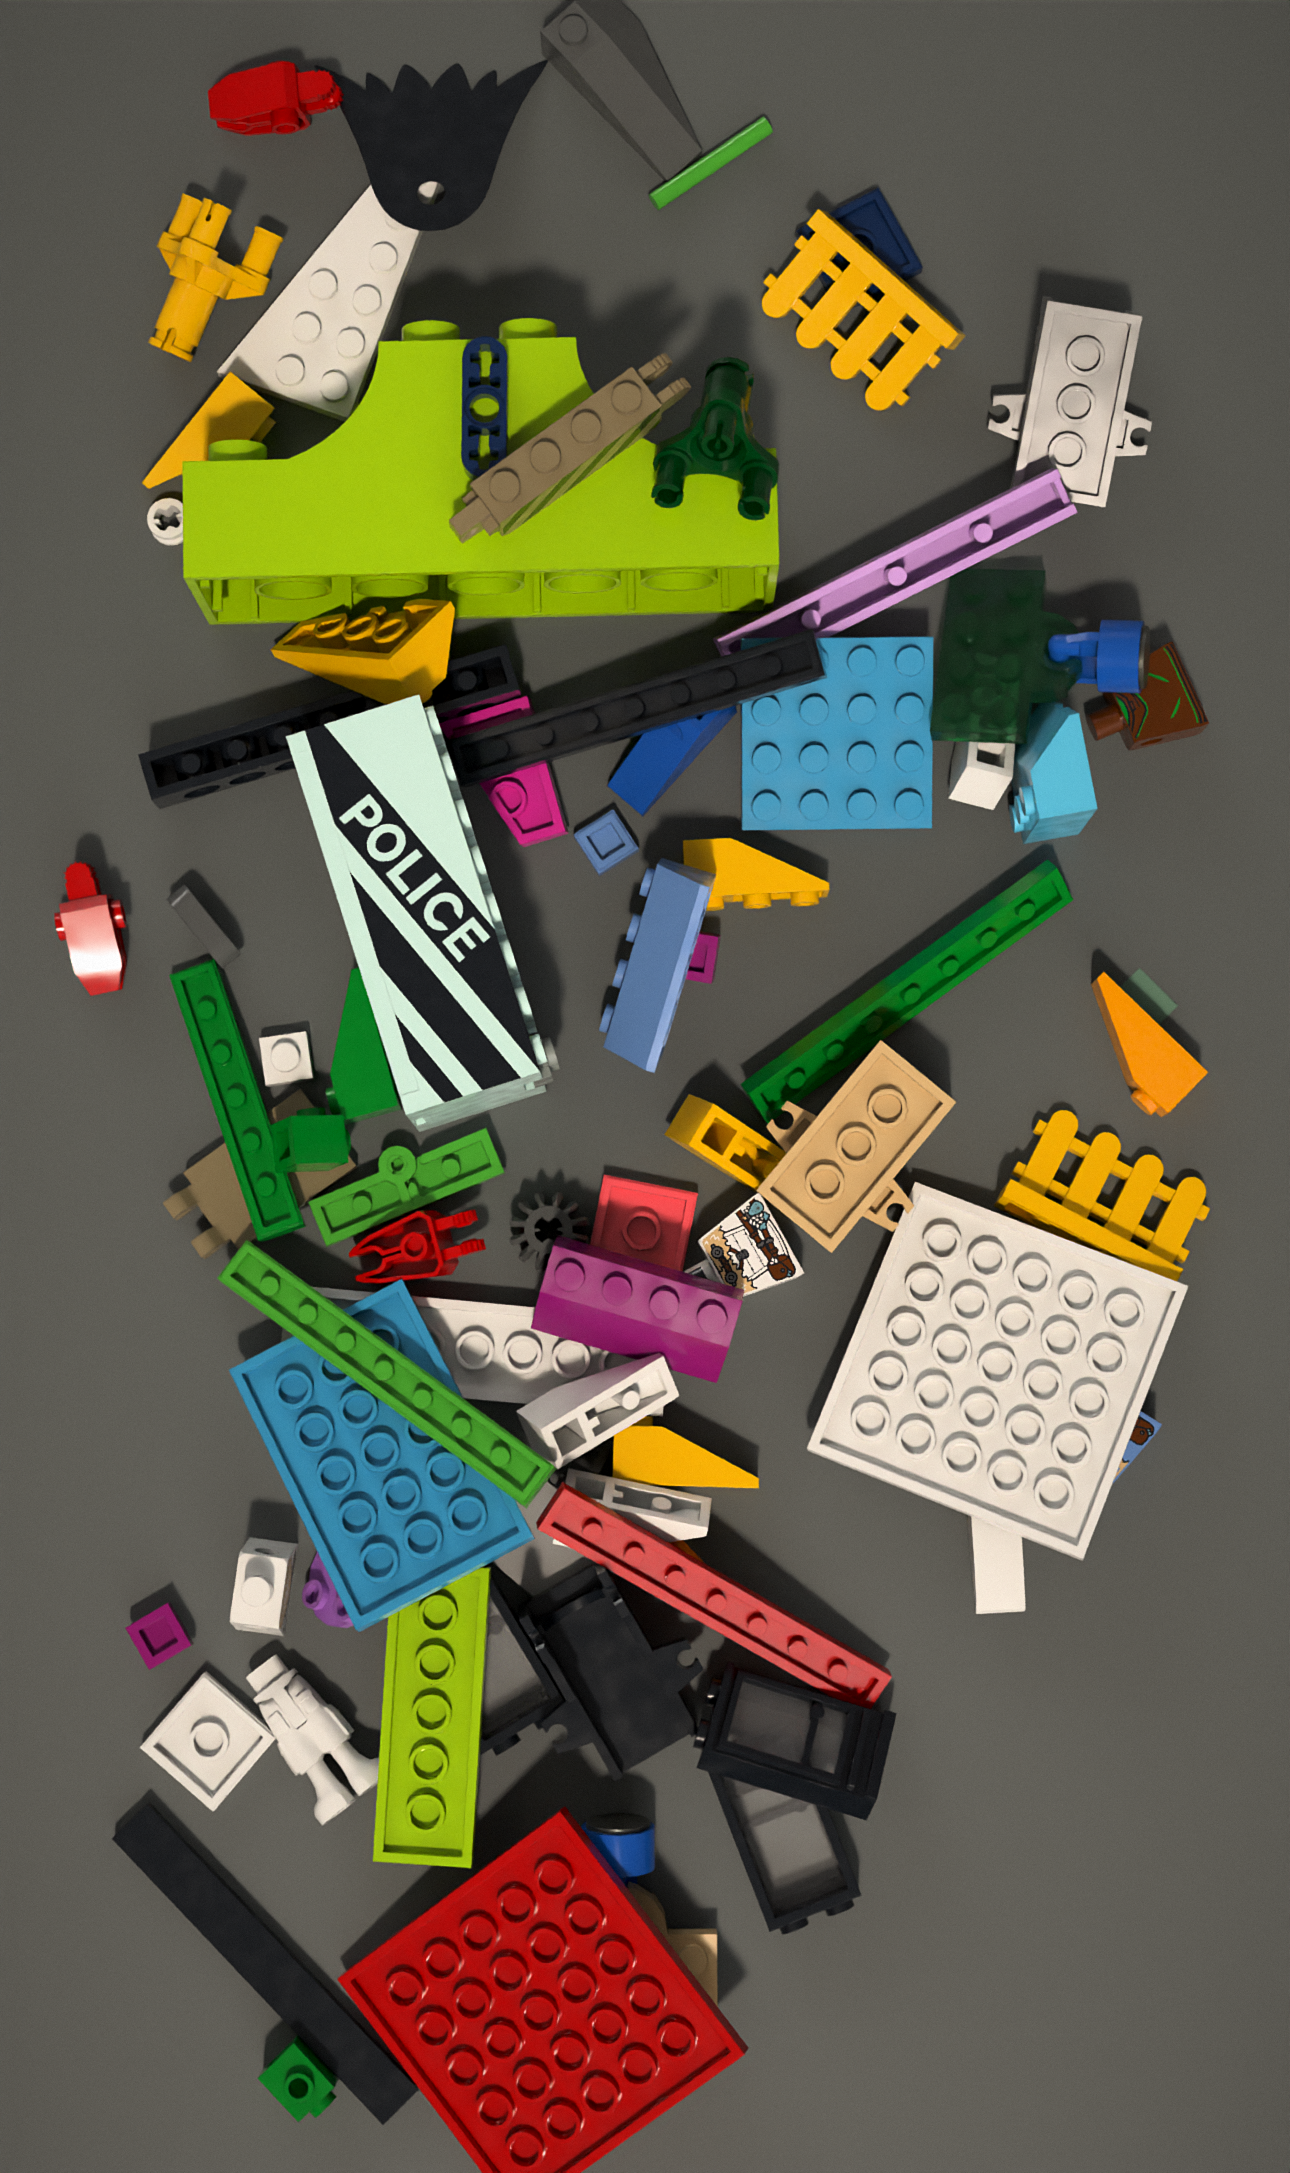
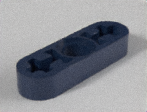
(471, 375)

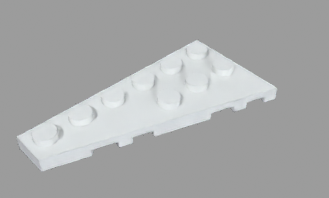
(328, 321)

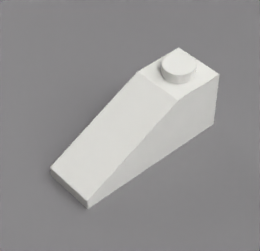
(981, 772)
(595, 1408)
(658, 1510)

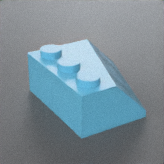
(1052, 777)

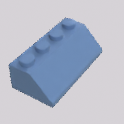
(658, 962)

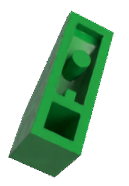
(360, 1066)

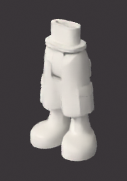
(309, 1730)

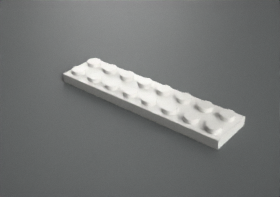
(495, 1349)

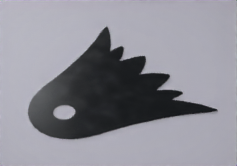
(434, 137)

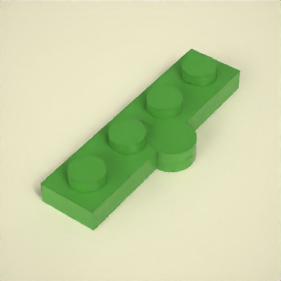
(405, 1185)

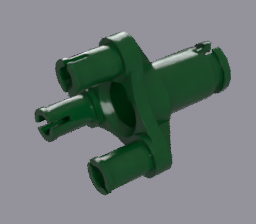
(719, 444)

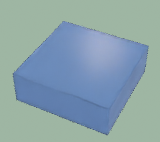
(606, 842)

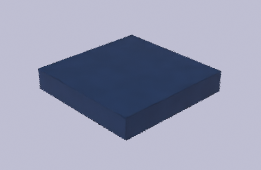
(879, 231)

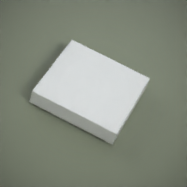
(209, 1741)

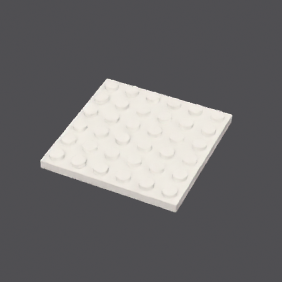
(998, 1370)

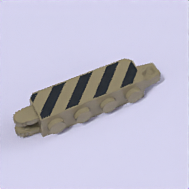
(567, 451)

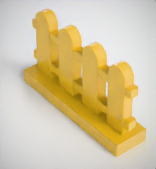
(842, 296)
(1069, 1219)

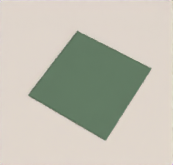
(1149, 996)

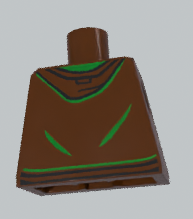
(1159, 713)

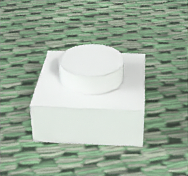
(286, 1059)

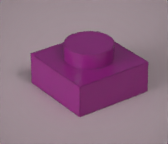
(704, 958)
(159, 1635)

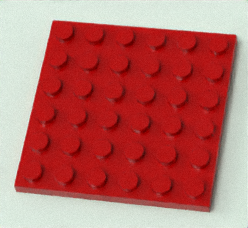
(542, 2008)

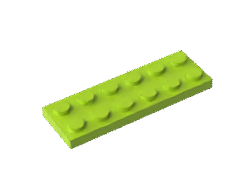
(433, 1726)

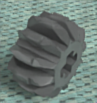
(549, 1214)

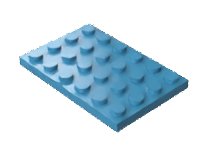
(373, 1489)

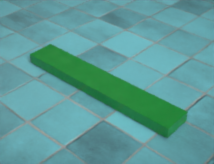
(236, 1099)

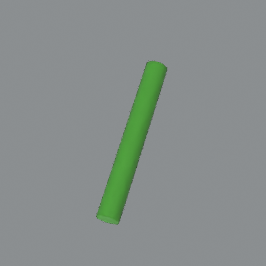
(710, 163)

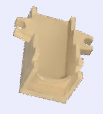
(847, 1155)

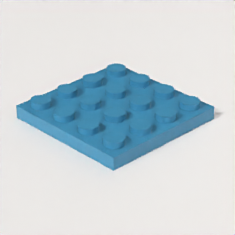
(846, 745)

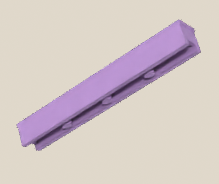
(913, 564)

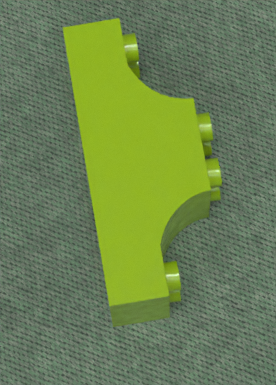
(373, 504)

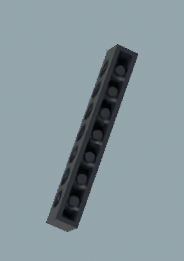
(261, 747)

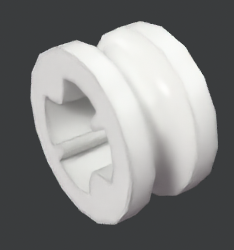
(166, 507)

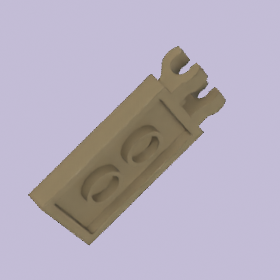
(220, 1198)

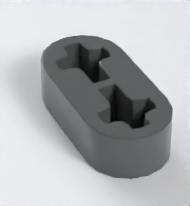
(203, 926)

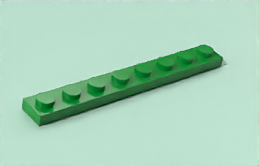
(908, 991)

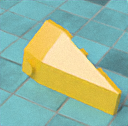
(378, 652)

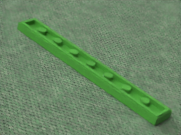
(387, 1374)

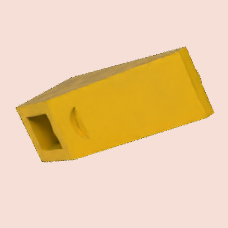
(750, 875)

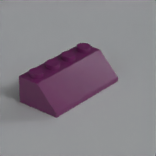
(637, 1308)

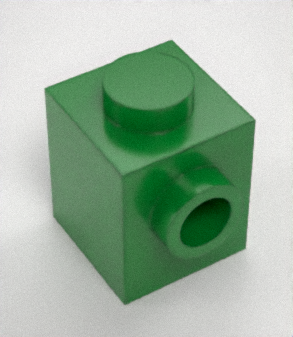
(310, 1142)
(299, 2080)

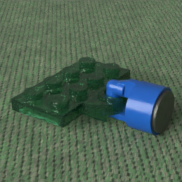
(1010, 653)

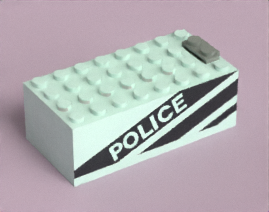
(421, 913)

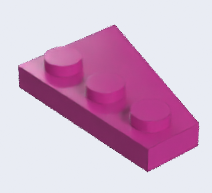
(524, 798)

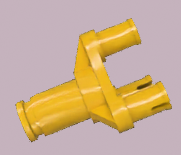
(202, 275)

